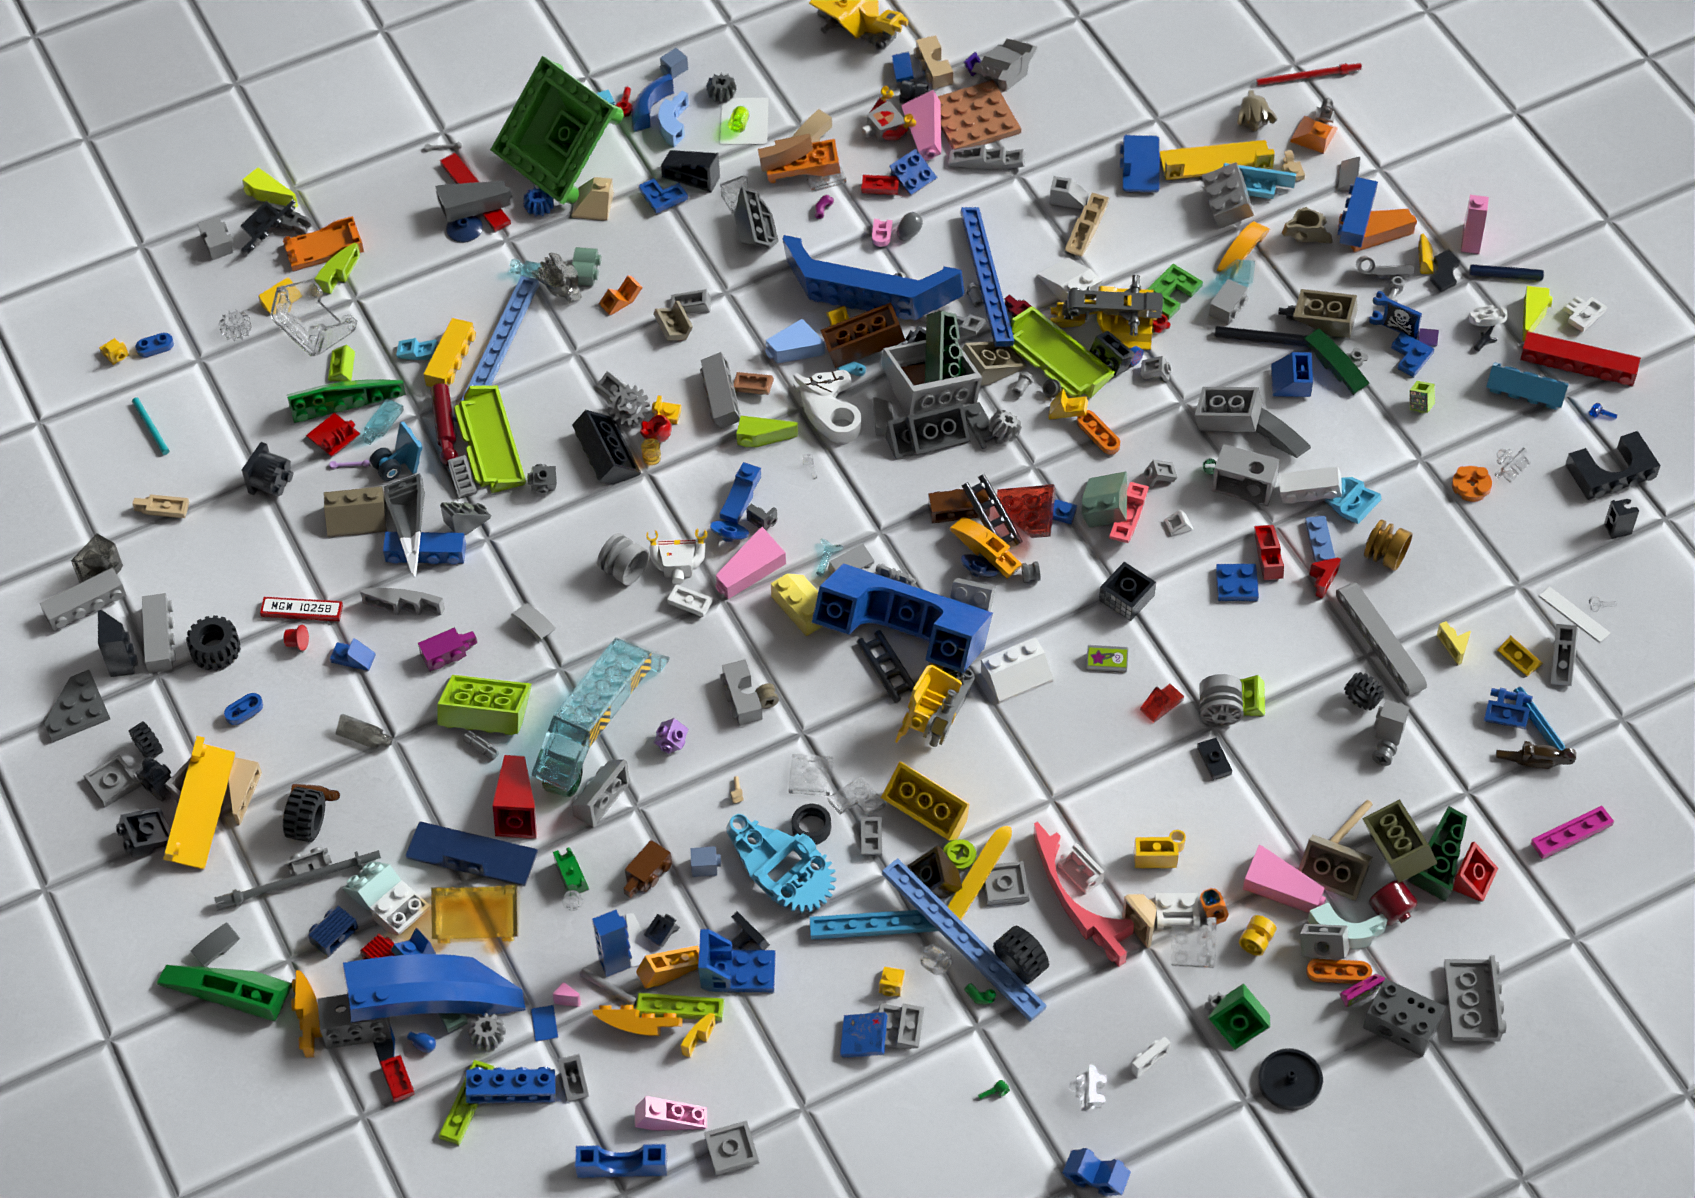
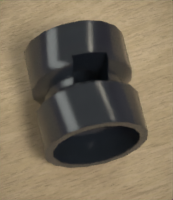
(910, 91)

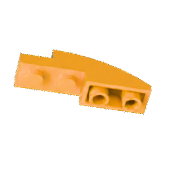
(984, 541)
(307, 1012)
(628, 1020)

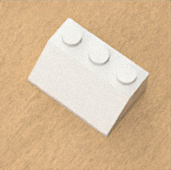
(1016, 670)

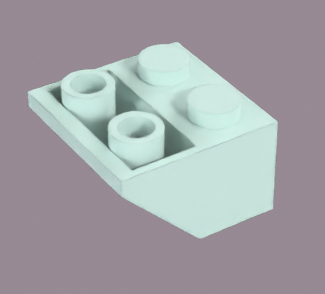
(371, 883)

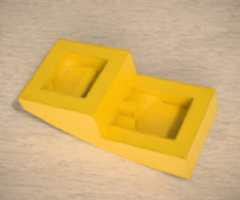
(700, 1031)

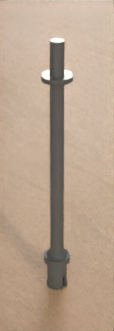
(237, 897)

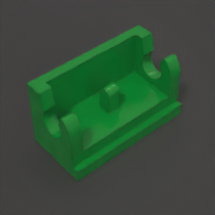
(570, 871)

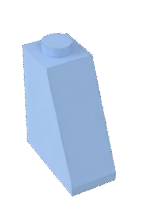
(795, 343)

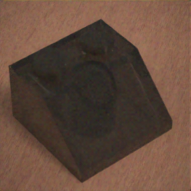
(96, 558)

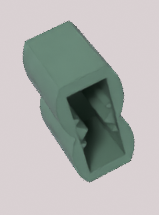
(586, 263)

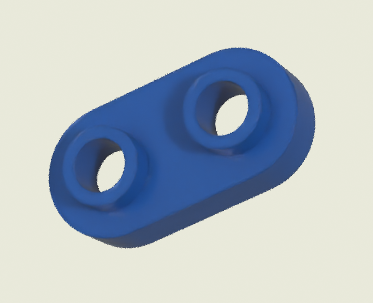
(154, 345)
(242, 708)

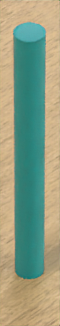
(150, 425)

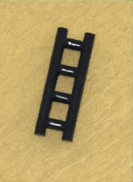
(994, 501)
(889, 655)

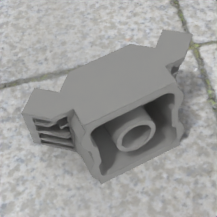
(1006, 63)

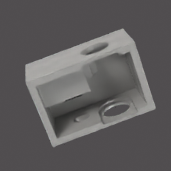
(1245, 469)

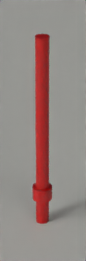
(1342, 69)

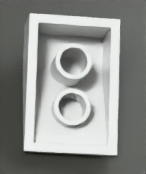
(1068, 275)

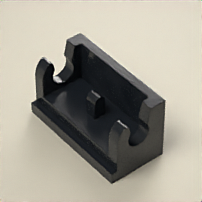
(1619, 519)

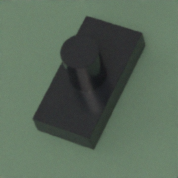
(748, 932)

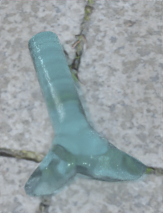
(829, 549)

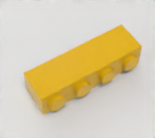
(450, 353)

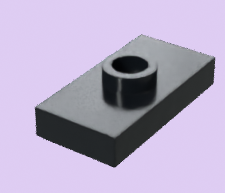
(1214, 758)

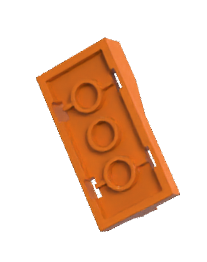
(820, 162)
(321, 244)

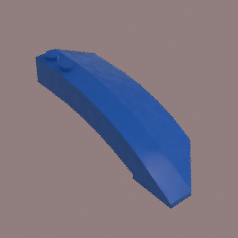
(426, 986)

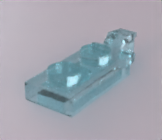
(382, 420)

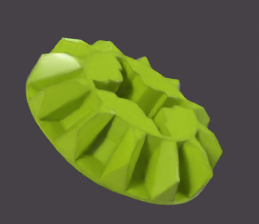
(969, 853)

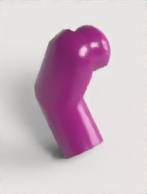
(822, 202)

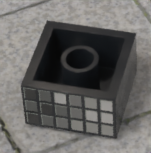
(1127, 591)

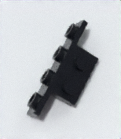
(261, 221)

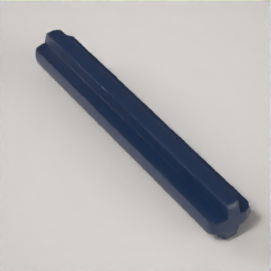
(1506, 272)

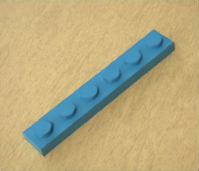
(869, 924)

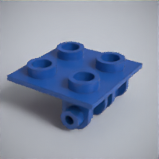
(912, 171)

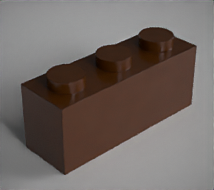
(953, 505)

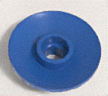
(729, 531)

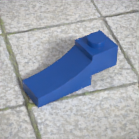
(741, 493)

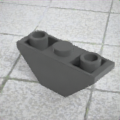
(464, 516)

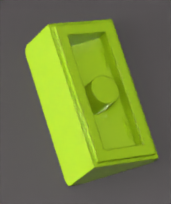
(341, 364)
(1253, 696)

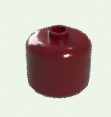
(1393, 902)

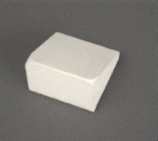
(1178, 523)

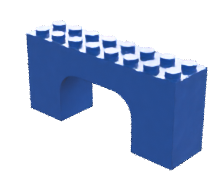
(857, 597)

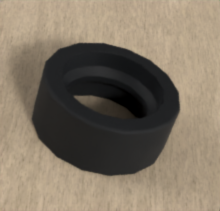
(812, 810)

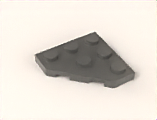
(76, 708)

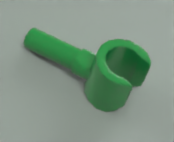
(1000, 1087)

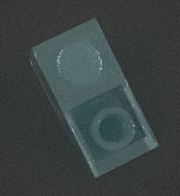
(1238, 271)

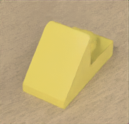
(1454, 644)

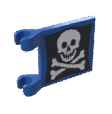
(1396, 316)

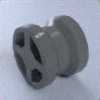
(1030, 572)
(1384, 752)

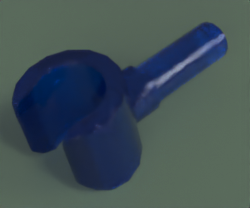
(1598, 409)

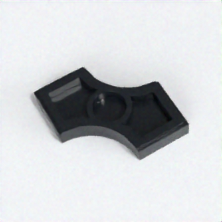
(1446, 263)

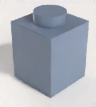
(674, 63)
(704, 861)

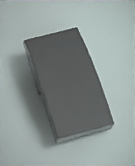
(215, 943)

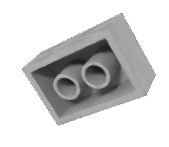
(1228, 195)
(1228, 409)

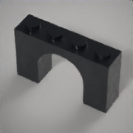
(1596, 481)

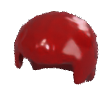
(656, 428)

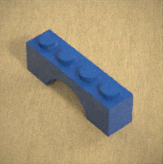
(597, 1162)

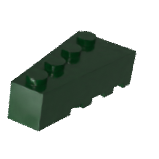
(942, 347)
(1446, 849)

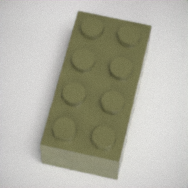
(1399, 841)

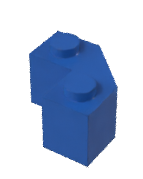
(1107, 1176)

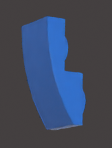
(902, 67)

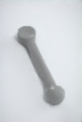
(428, 147)

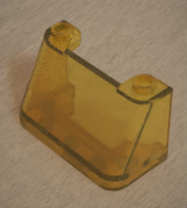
(475, 913)

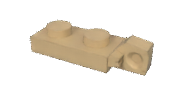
(162, 506)

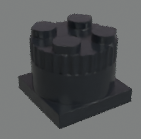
(266, 471)

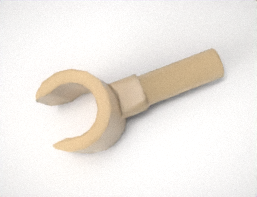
(737, 795)

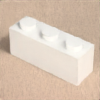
(1310, 485)

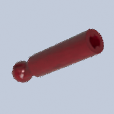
(443, 421)

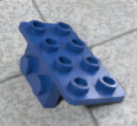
(1140, 163)

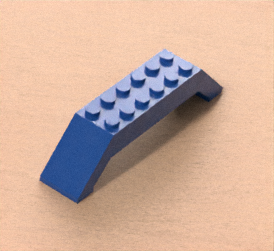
(871, 289)

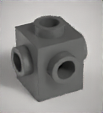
(542, 478)

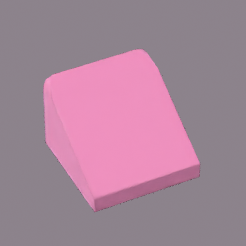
(566, 996)

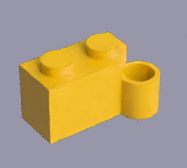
(1158, 851)

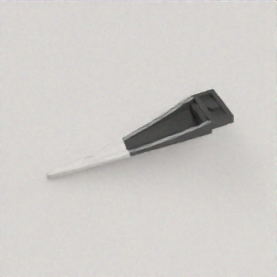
(406, 505)

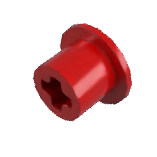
(297, 637)

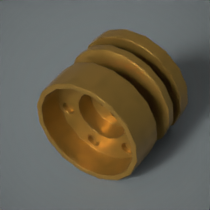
(1390, 545)

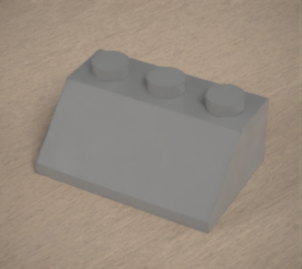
(601, 792)

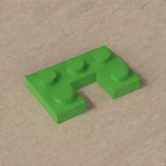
(1171, 279)

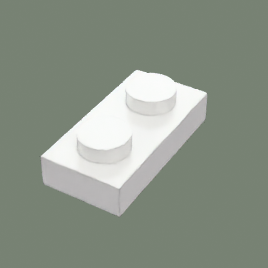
(689, 600)
(1155, 1052)

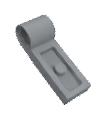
(1384, 271)

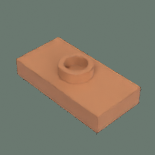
(753, 383)

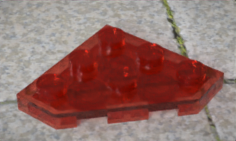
(1030, 508)

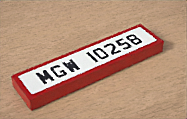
(301, 609)

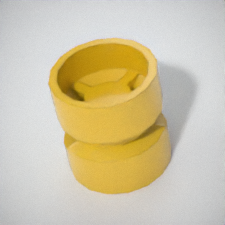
(1257, 935)

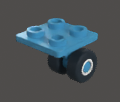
(407, 451)

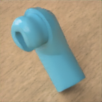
(854, 368)

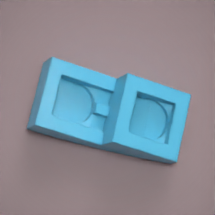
(415, 350)

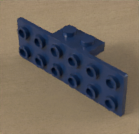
(472, 853)

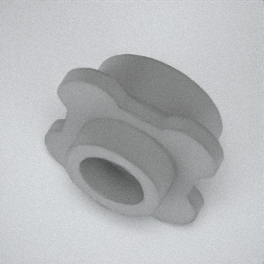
(1357, 357)

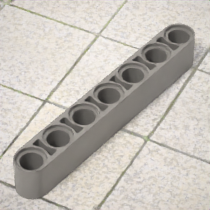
(1381, 639)

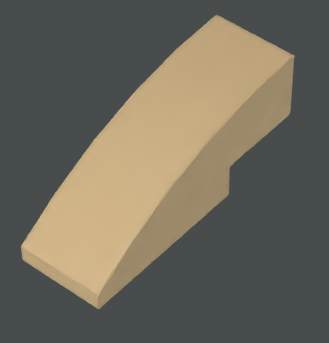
(815, 125)

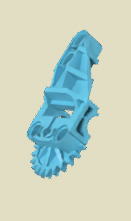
(769, 851)

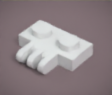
(1584, 313)

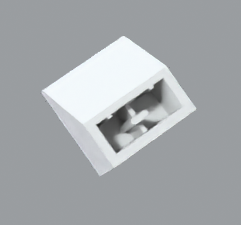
(398, 908)

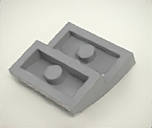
(903, 1025)

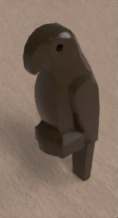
(1539, 756)

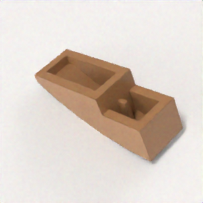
(784, 151)

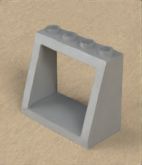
(929, 395)

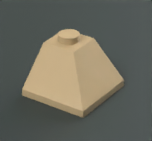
(594, 199)
(1142, 914)

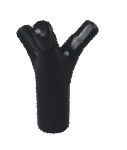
(1485, 338)

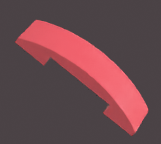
(1135, 501)

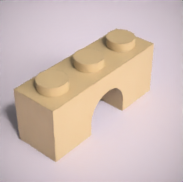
(936, 72)

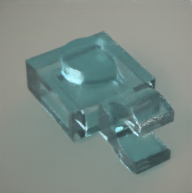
(523, 269)

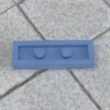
(1319, 538)

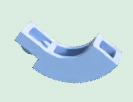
(670, 127)

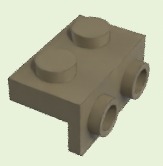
(673, 322)

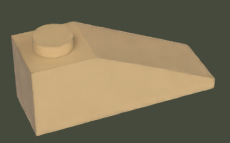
(242, 784)

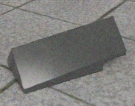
(927, 431)

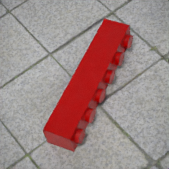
(1580, 358)

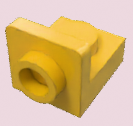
(114, 351)
(669, 410)
(891, 981)

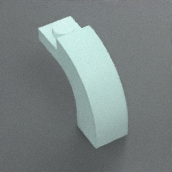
(1359, 934)

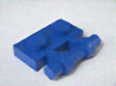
(1505, 713)

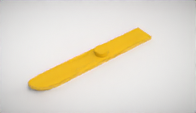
(980, 871)

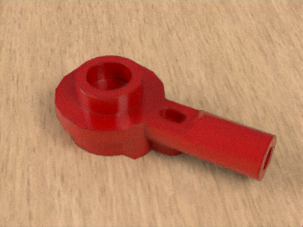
(625, 105)

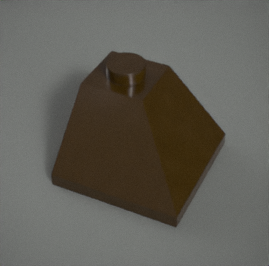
(937, 873)

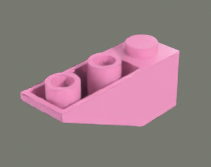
(669, 1115)

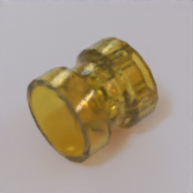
(651, 451)

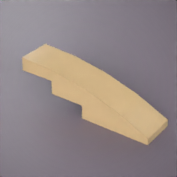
(1087, 224)

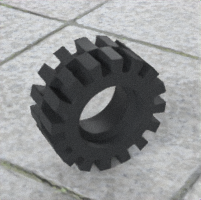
(1364, 691)
(145, 740)

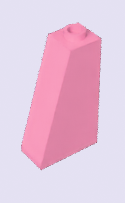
(928, 124)
(750, 564)
(1281, 882)

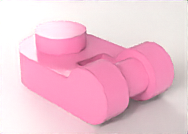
(881, 232)

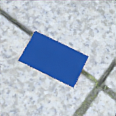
(544, 1023)

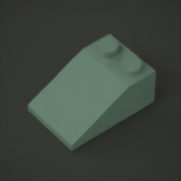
(1105, 500)

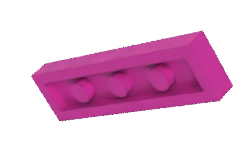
(1572, 832)

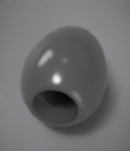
(909, 226)

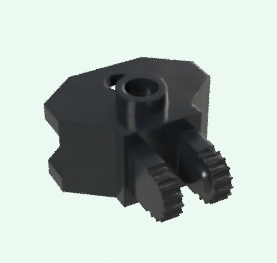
(154, 777)

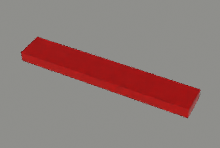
(461, 174)

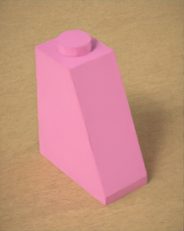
(1474, 224)

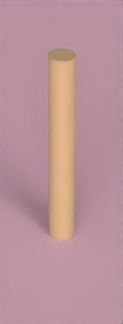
(1352, 821)

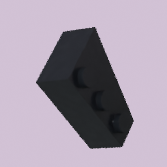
(692, 168)

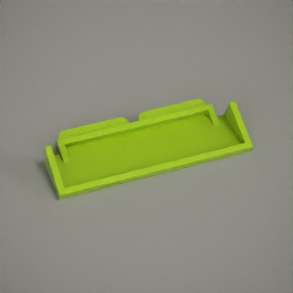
(1058, 354)
(490, 439)

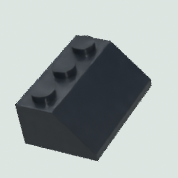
(115, 646)

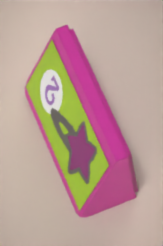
(1362, 990)

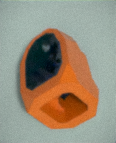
(1214, 905)

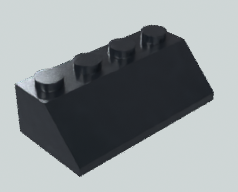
(605, 448)

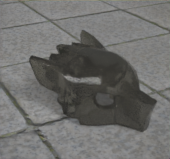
(554, 275)

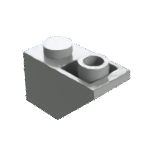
(1067, 193)

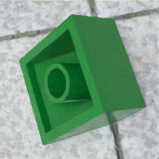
(1240, 1017)

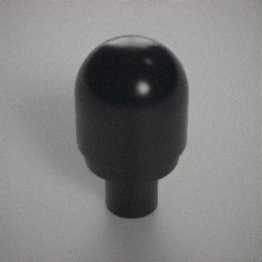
(1288, 312)

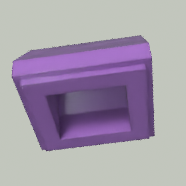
(1428, 336)

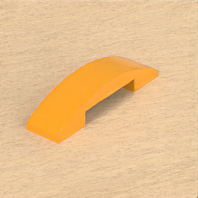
(1244, 244)

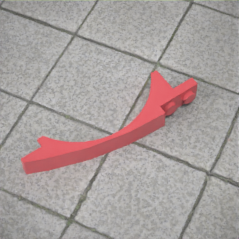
(1104, 930)

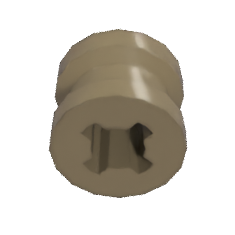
(767, 695)

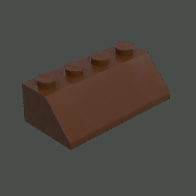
(863, 335)

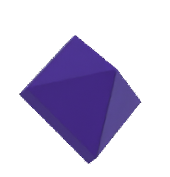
(971, 61)

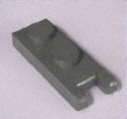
(978, 423)

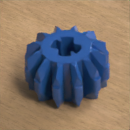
(537, 202)

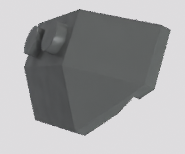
(754, 220)

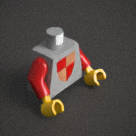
(886, 121)

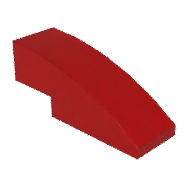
(1269, 552)

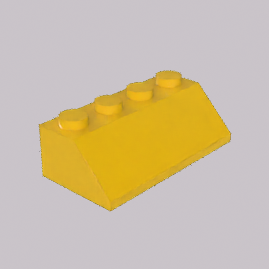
(926, 802)

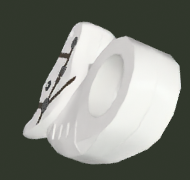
(823, 408)

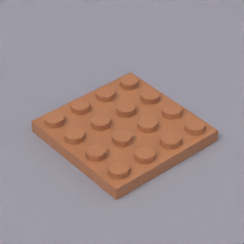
(976, 116)

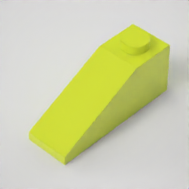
(264, 187)
(1534, 307)

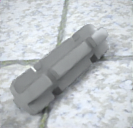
(481, 745)

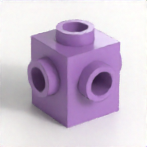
(671, 736)

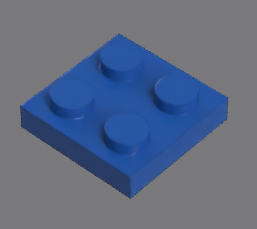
(1237, 582)

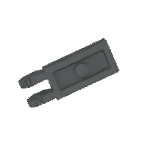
(291, 222)

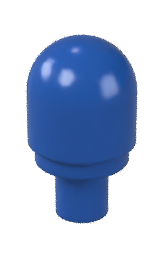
(422, 1041)

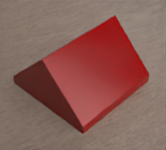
(1475, 874)

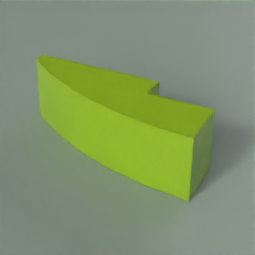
(338, 268)

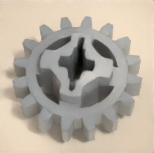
(635, 402)

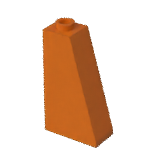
(1386, 226)

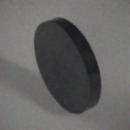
(1290, 1079)

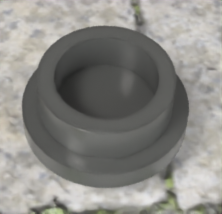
(1051, 388)

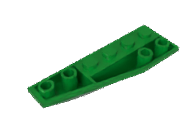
(341, 396)
(232, 988)

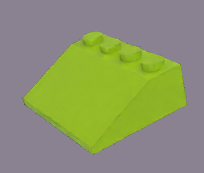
(483, 704)

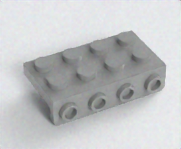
(1474, 999)

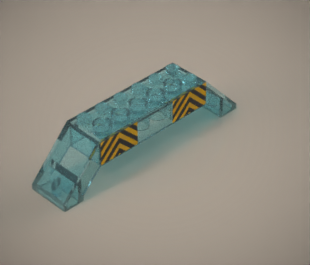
(591, 709)

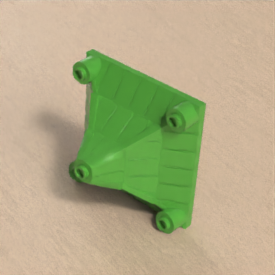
(554, 130)

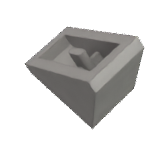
(573, 1077)

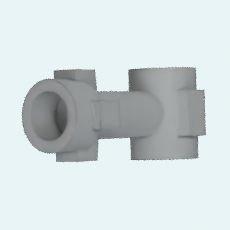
(1396, 286)

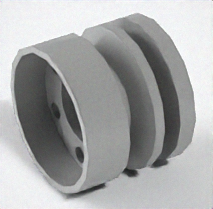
(623, 559)
(1221, 700)

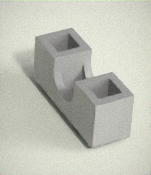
(745, 706)

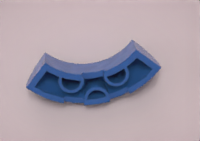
(647, 97)

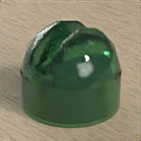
(1209, 470)

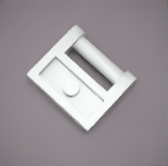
(1177, 905)

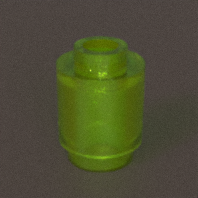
(738, 119)

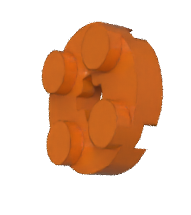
(1475, 474)

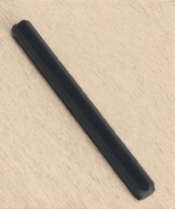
(1260, 336)

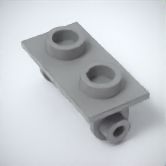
(1325, 112)
(316, 858)

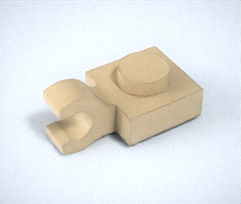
(1292, 167)

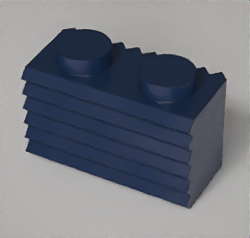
(332, 930)

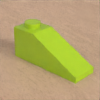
(764, 431)

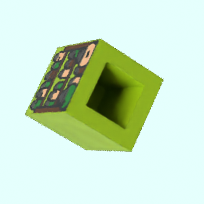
(1422, 396)

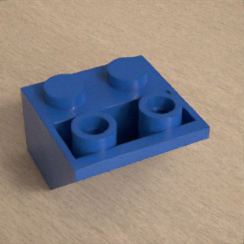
(1292, 375)

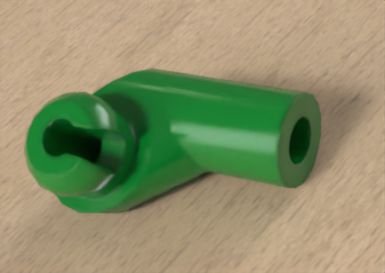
(980, 997)

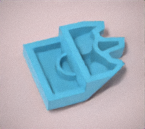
(1355, 500)

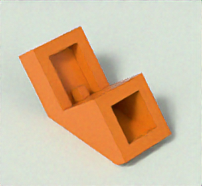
(618, 299)

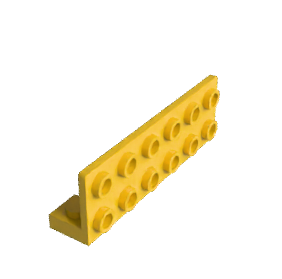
(1205, 159)
(199, 805)

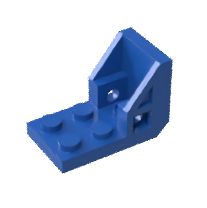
(734, 970)

